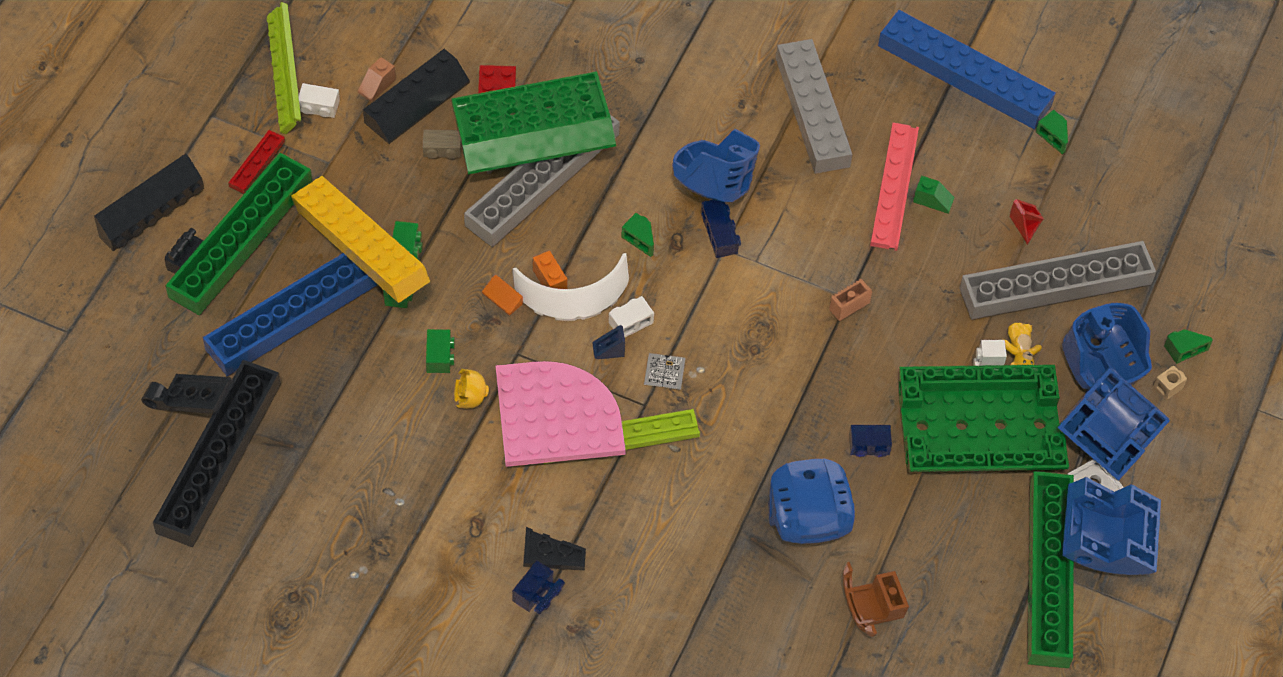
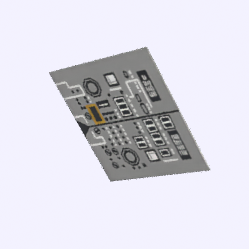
(664, 371)

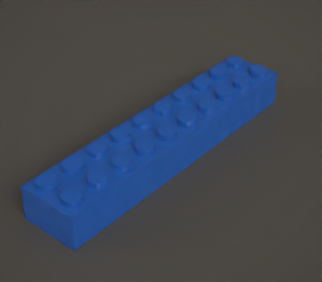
(966, 69)
(286, 313)

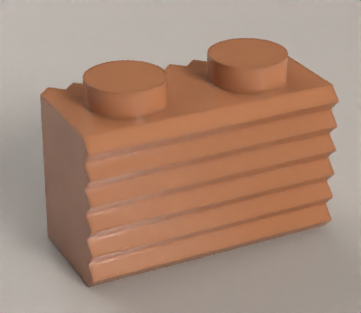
(850, 299)

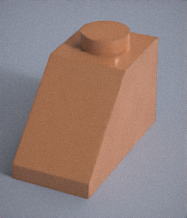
(377, 79)

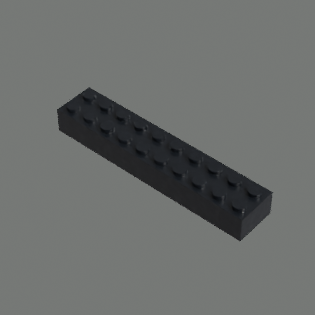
(217, 454)

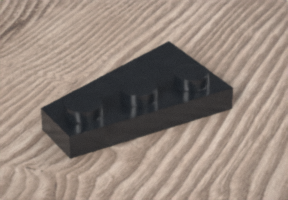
(552, 552)

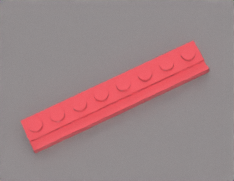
(894, 186)

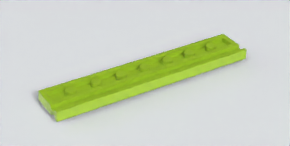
(283, 68)
(659, 429)

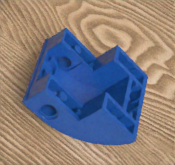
(1113, 423)
(1111, 528)

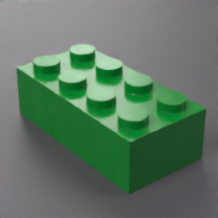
(410, 238)

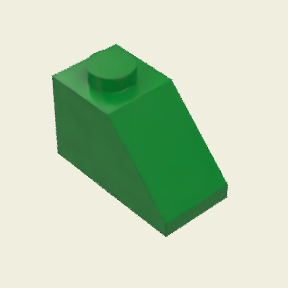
(1054, 130)
(933, 195)
(639, 233)
(1186, 344)

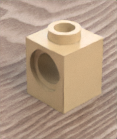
(1166, 388)

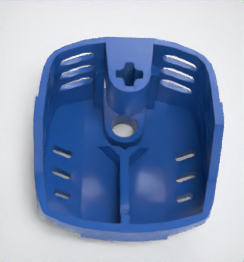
(717, 170)
(1091, 361)
(818, 501)

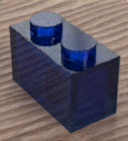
(870, 440)

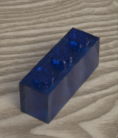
(720, 228)

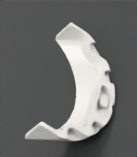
(573, 303)

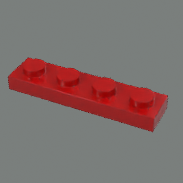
(256, 161)

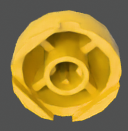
(470, 389)

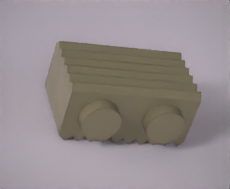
(441, 143)

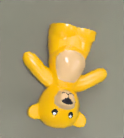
(1020, 344)

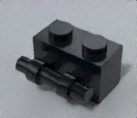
(182, 250)

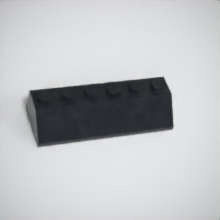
(415, 96)
(148, 202)

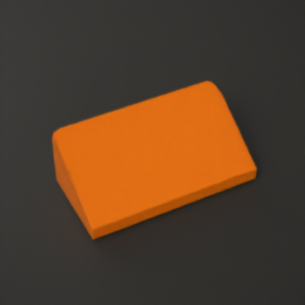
(503, 295)

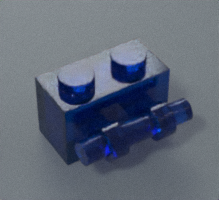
(533, 586)

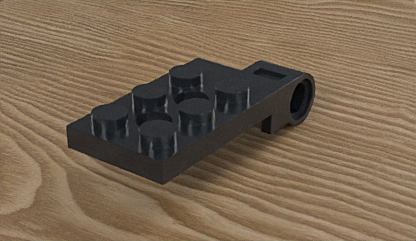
(179, 396)

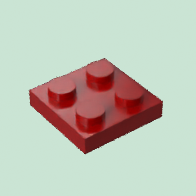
(496, 77)

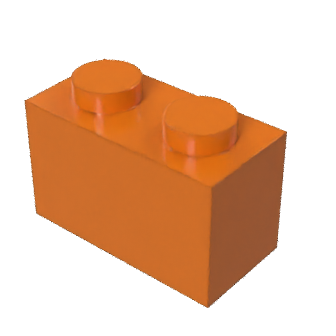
(549, 271)

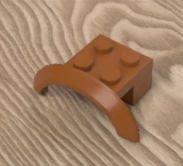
(875, 601)

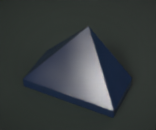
(610, 344)

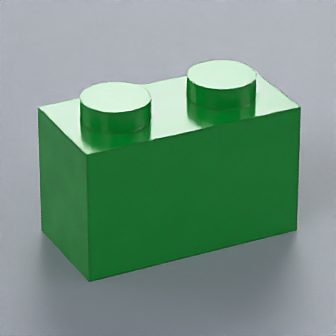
(439, 351)

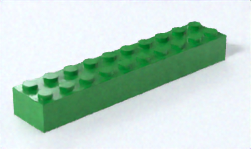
(238, 234)
(1049, 573)

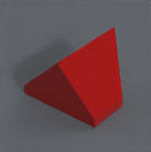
(1026, 218)

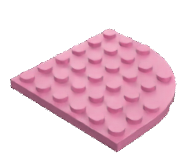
(556, 414)

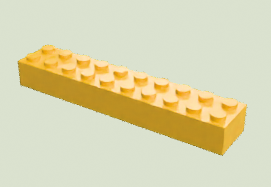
(361, 239)

